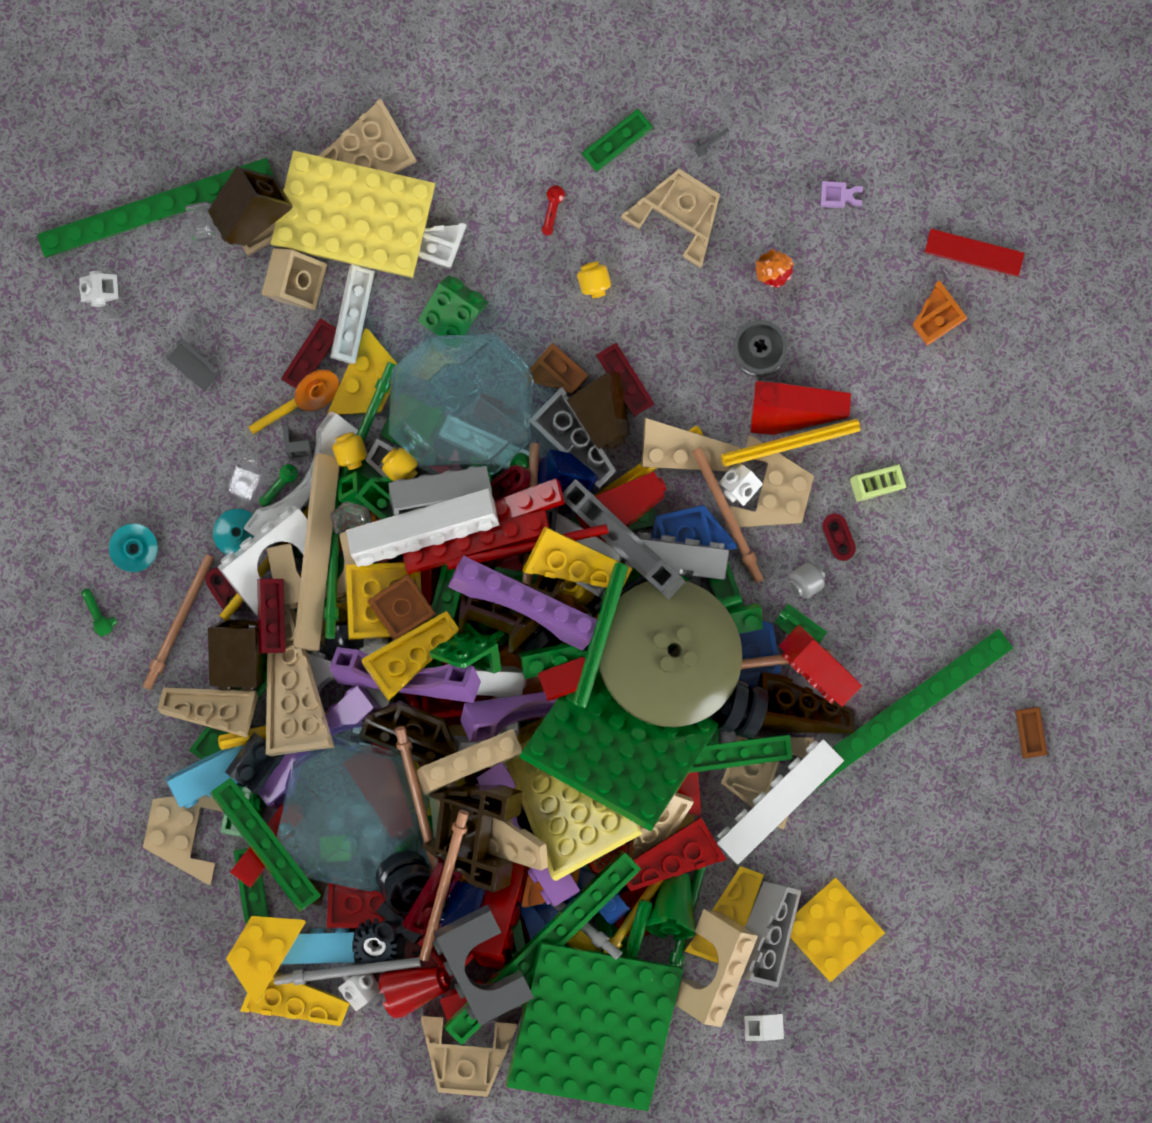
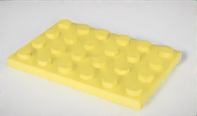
(354, 214)
(568, 820)

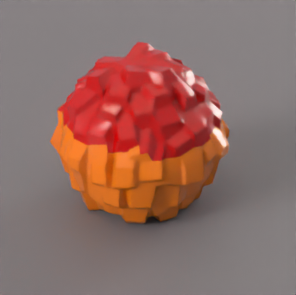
(774, 268)

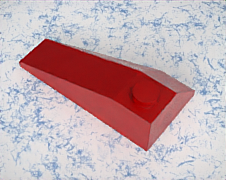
(793, 407)

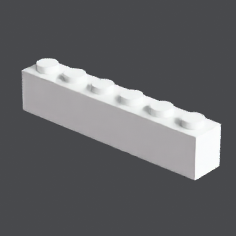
(422, 527)
(780, 801)

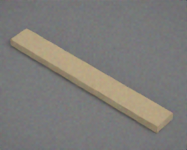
(316, 553)

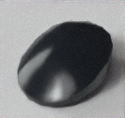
(341, 640)

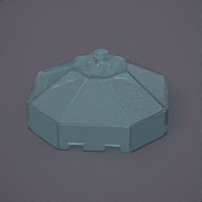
(461, 402)
(348, 813)

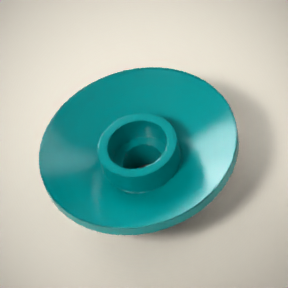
(223, 530)
(126, 537)

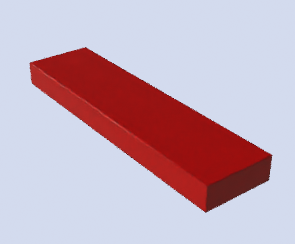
(974, 252)

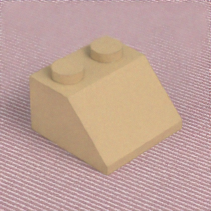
(294, 278)

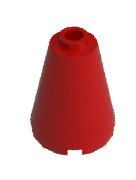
(411, 988)

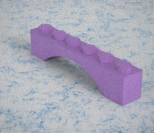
(489, 585)
(437, 682)
(340, 717)
(489, 717)
(554, 891)

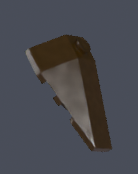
(801, 711)

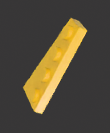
(567, 559)
(406, 656)
(299, 1002)

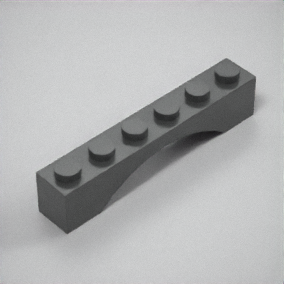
(623, 540)

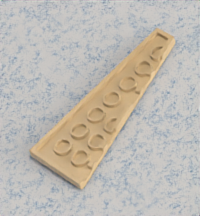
(370, 143)

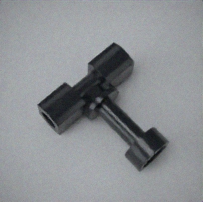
(392, 925)

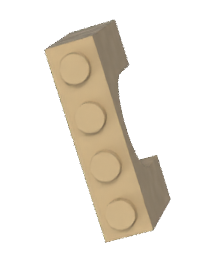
(284, 567)
(468, 761)
(734, 949)

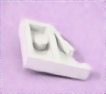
(441, 244)

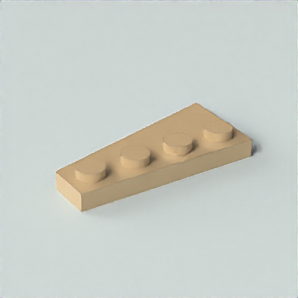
(213, 708)

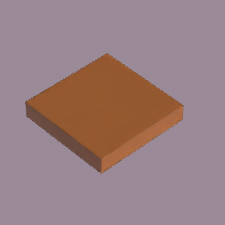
(401, 607)

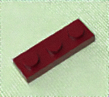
(310, 354)
(634, 392)
(271, 616)
(420, 913)

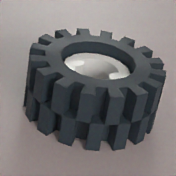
(365, 949)

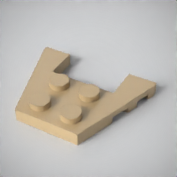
(684, 203)
(782, 493)
(751, 780)
(173, 832)
(463, 1067)

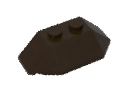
(427, 732)

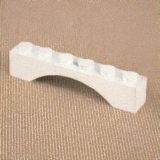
(326, 433)

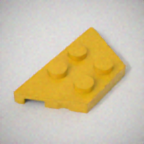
(360, 378)
(261, 951)

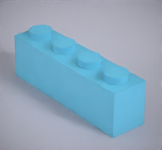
(201, 777)
(322, 947)

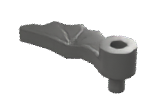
(701, 149)

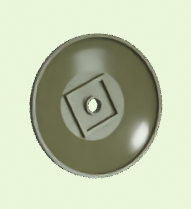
(652, 682)

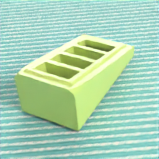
(858, 487)

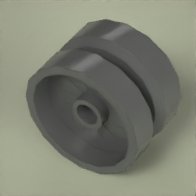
(761, 334)

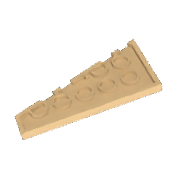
(293, 702)
(507, 841)

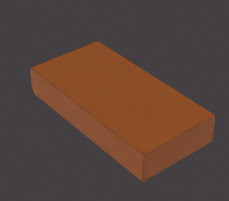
(1031, 732)

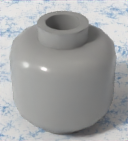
(806, 580)

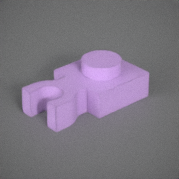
(835, 195)

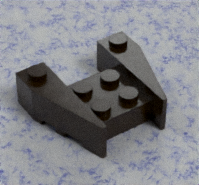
(504, 618)
(482, 804)

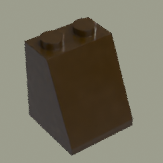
(248, 206)
(603, 411)
(235, 655)

